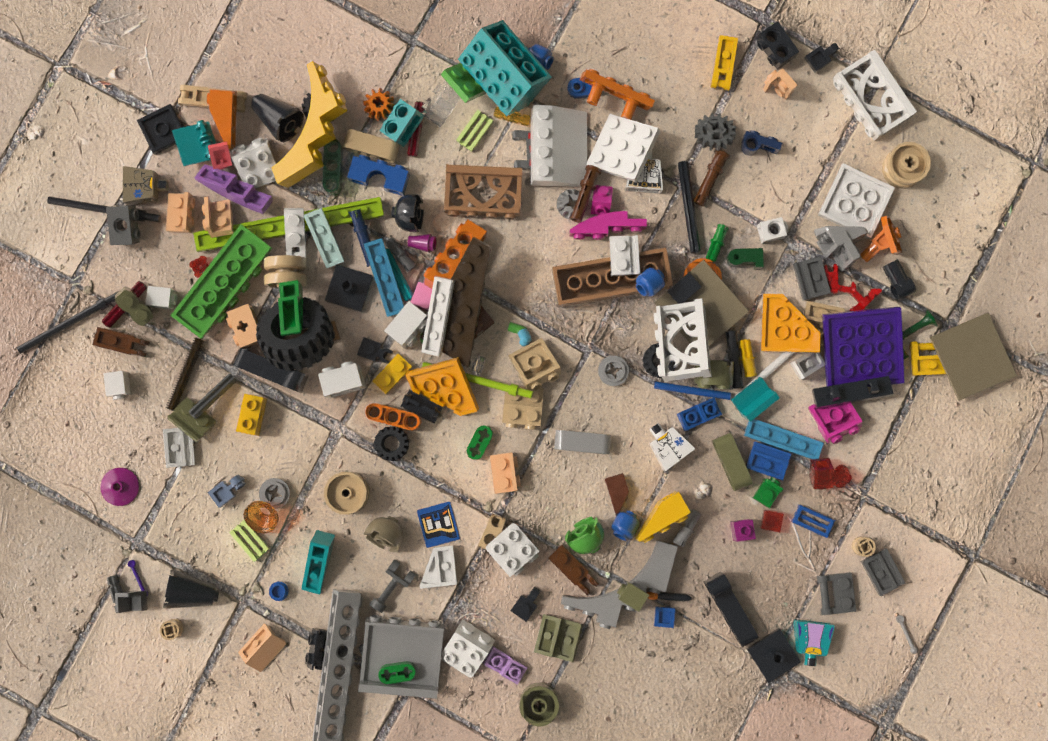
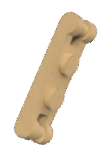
(200, 97)

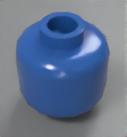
(543, 55)
(650, 282)
(625, 525)

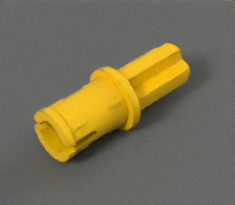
(748, 359)

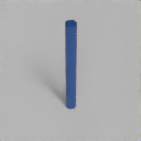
(692, 390)

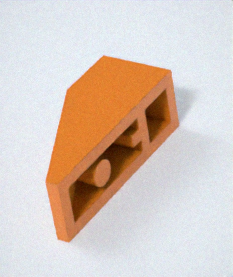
(224, 111)

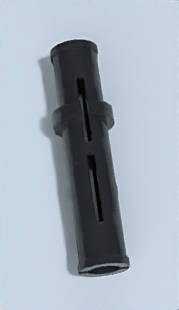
(734, 355)

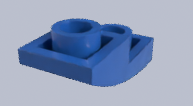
(699, 414)

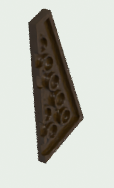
(466, 302)

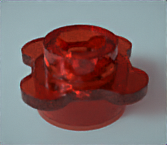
(202, 260)

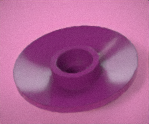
(128, 490)

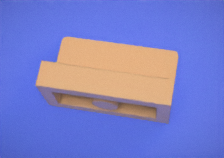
(261, 648)

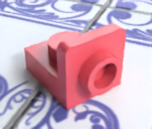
(220, 155)

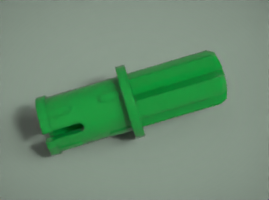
(717, 242)

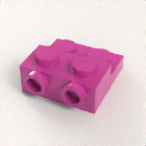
(836, 421)

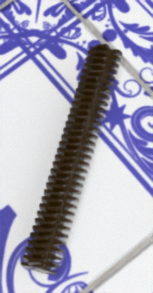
(185, 373)

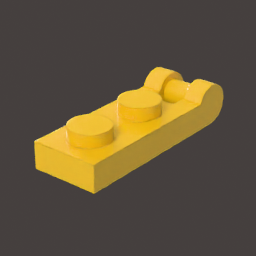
(724, 62)

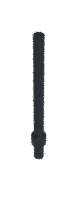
(143, 215)
(100, 304)

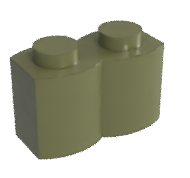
(129, 302)

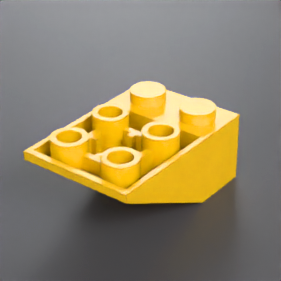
(665, 512)

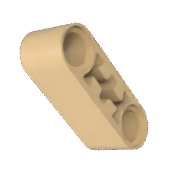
(371, 146)

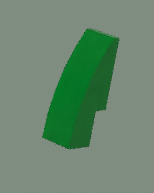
(290, 307)

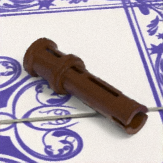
(715, 169)
(587, 185)

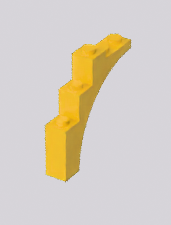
(317, 132)

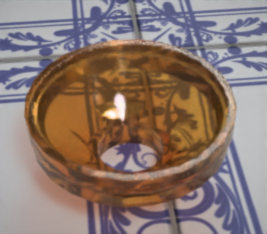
(258, 520)

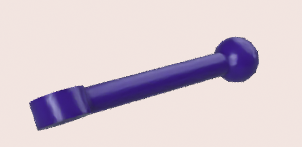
(131, 563)

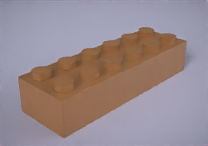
(593, 280)

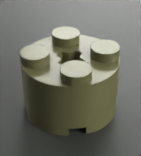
(721, 375)
(548, 710)

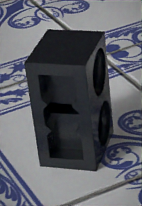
(781, 43)

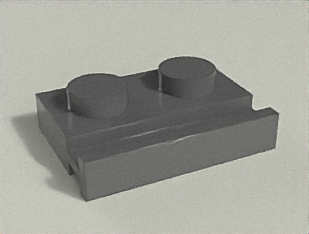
(811, 278)
(882, 572)

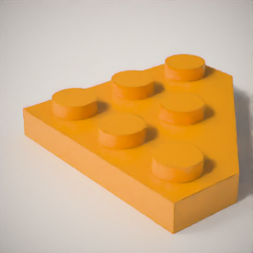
(786, 327)
(444, 385)

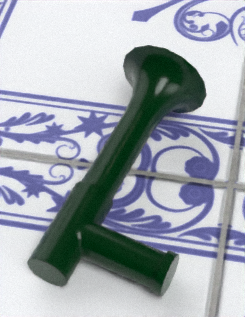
(927, 320)

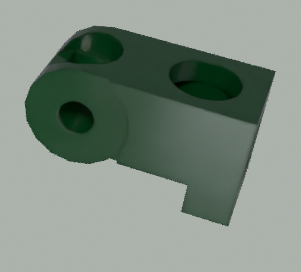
(746, 256)

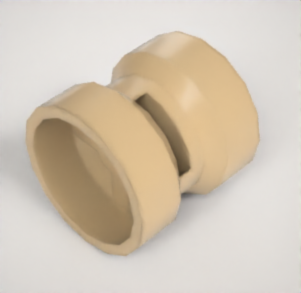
(859, 546)
(175, 629)

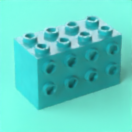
(504, 67)

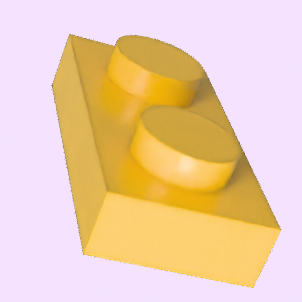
(392, 374)

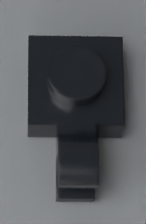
(820, 58)
(525, 605)

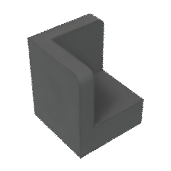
(131, 601)

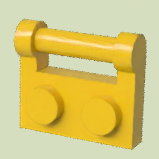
(924, 364)

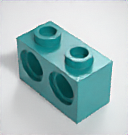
(404, 125)

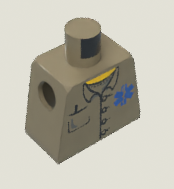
(141, 185)

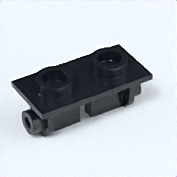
(421, 406)
(315, 656)

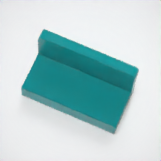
(754, 399)

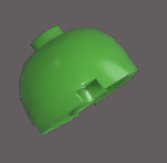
(586, 537)

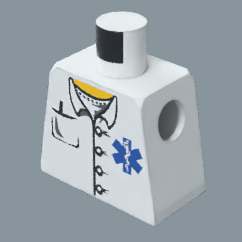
(669, 446)

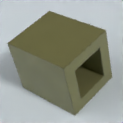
(632, 595)

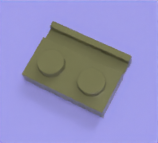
(185, 422)

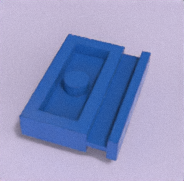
(768, 460)

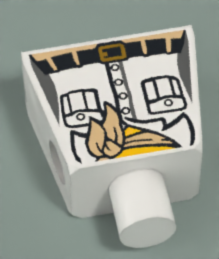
(650, 178)

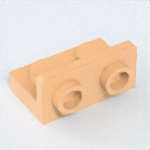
(782, 82)
(180, 212)
(218, 217)
(503, 472)

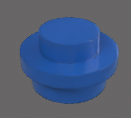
(278, 591)

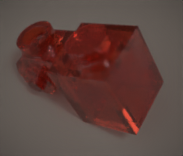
(824, 476)

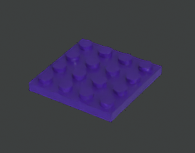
(863, 345)

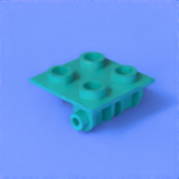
(194, 142)

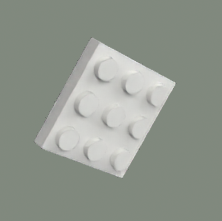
(623, 147)
(856, 200)

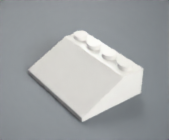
(558, 146)

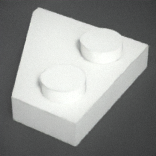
(440, 568)

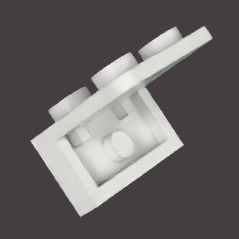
(254, 162)
(512, 550)
(467, 649)

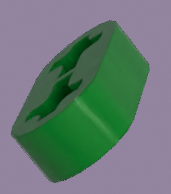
(475, 439)
(397, 677)

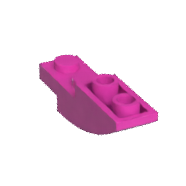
(598, 225)

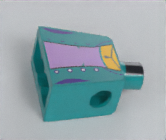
(812, 639)

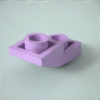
(505, 665)

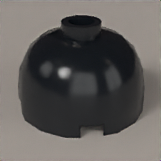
(408, 212)

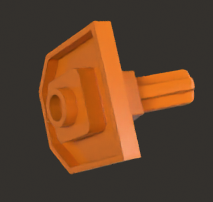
(884, 240)

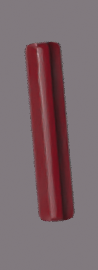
(414, 141)
(110, 319)

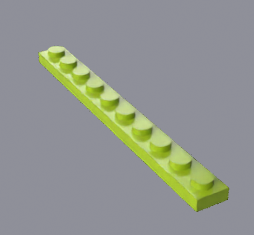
(275, 226)

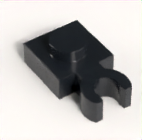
(371, 350)

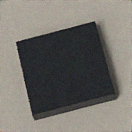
(158, 128)

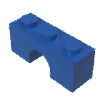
(363, 169)

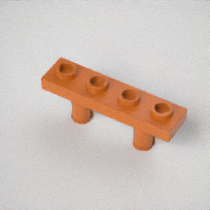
(623, 92)

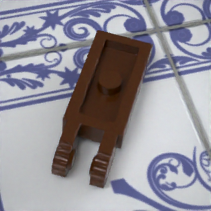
(118, 342)
(571, 568)

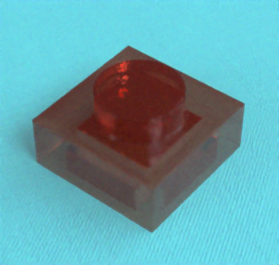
(771, 521)

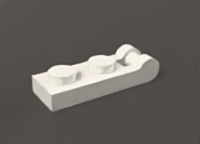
(295, 231)

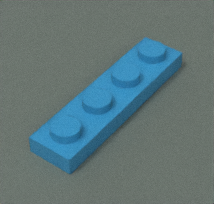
(384, 277)
(783, 439)

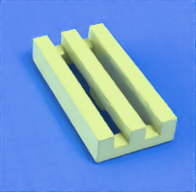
(483, 118)
(259, 553)

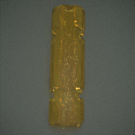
(515, 117)

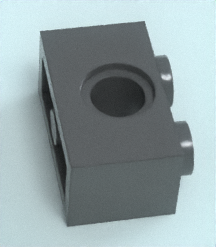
(117, 233)

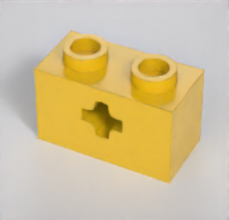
(251, 414)

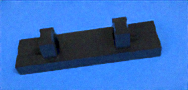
(852, 392)

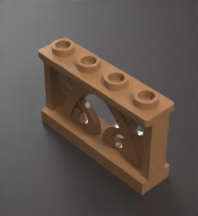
(464, 172)

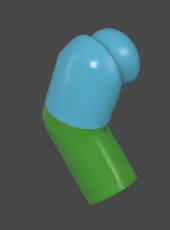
(522, 332)

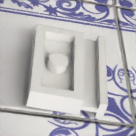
(624, 255)
(178, 448)

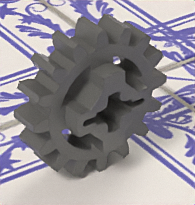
(715, 132)

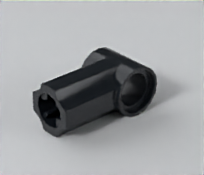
(901, 285)

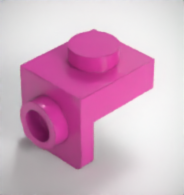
(601, 200)

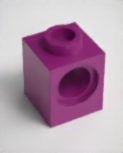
(742, 530)

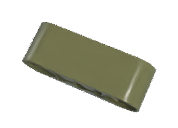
(732, 462)

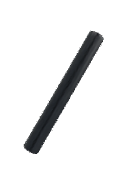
(689, 207)

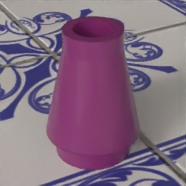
(423, 242)

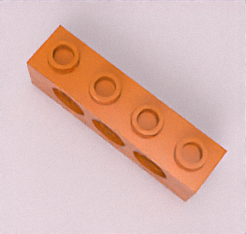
(453, 246)

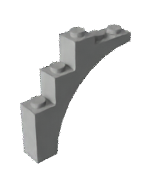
(608, 606)

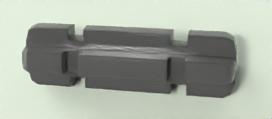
(115, 587)

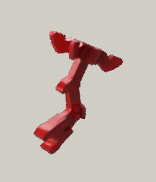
(832, 278)

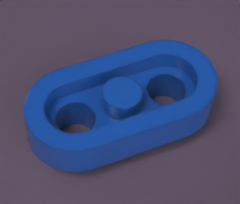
(583, 92)

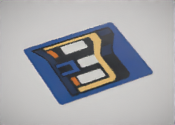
(438, 524)

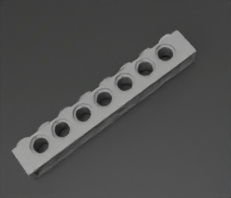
(331, 660)

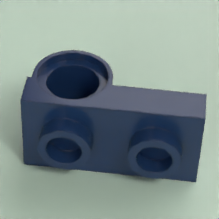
(768, 143)

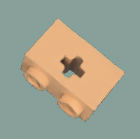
(235, 320)

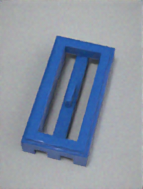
(798, 514)

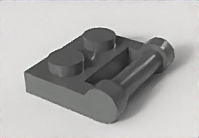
(842, 593)

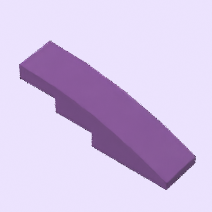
(233, 189)

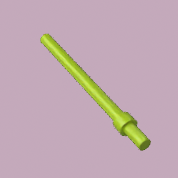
(512, 389)

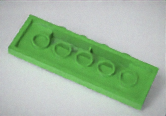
(222, 282)

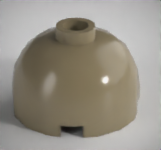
(385, 532)

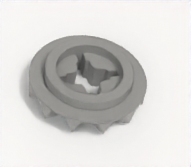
(563, 199)
(618, 363)
(271, 484)

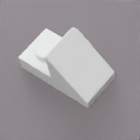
(807, 364)

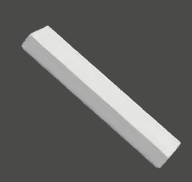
(438, 316)

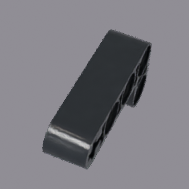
(261, 367)
(730, 608)

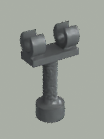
(379, 603)

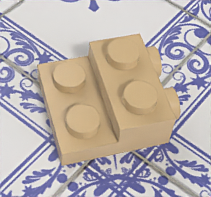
(535, 365)
(523, 410)

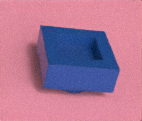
(664, 617)

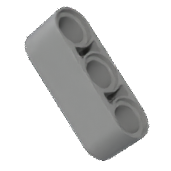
(582, 442)

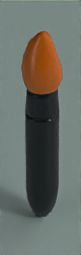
(669, 596)

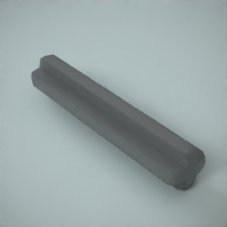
(212, 396)

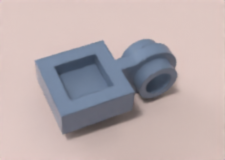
(223, 492)

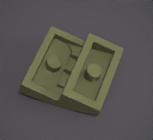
(558, 638)

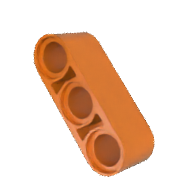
(384, 416)

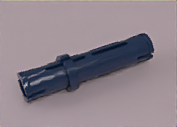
(361, 231)

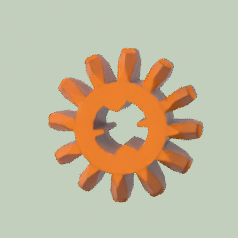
(373, 99)

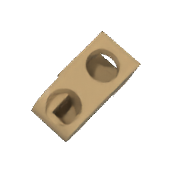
(492, 530)

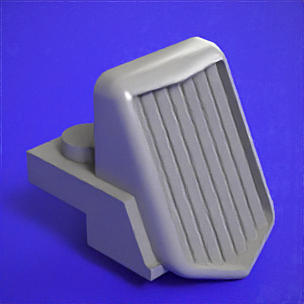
(839, 243)

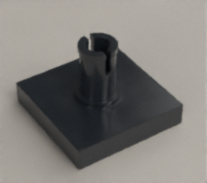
(348, 288)
(773, 655)

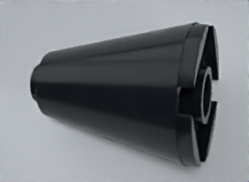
(277, 116)
(188, 591)

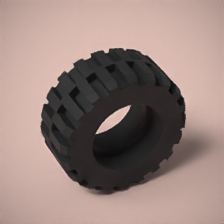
(300, 351)

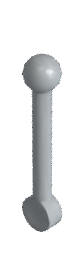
(900, 619)

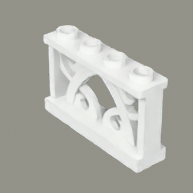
(892, 90)
(701, 358)

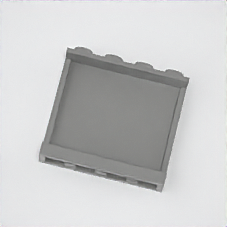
(401, 641)

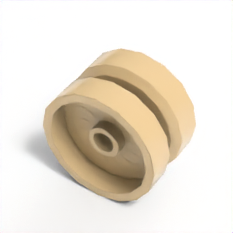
(906, 165)
(284, 269)
(335, 494)

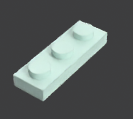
(324, 237)

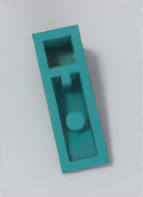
(317, 561)

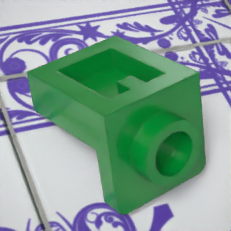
(768, 492)

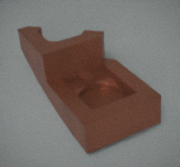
(618, 491)

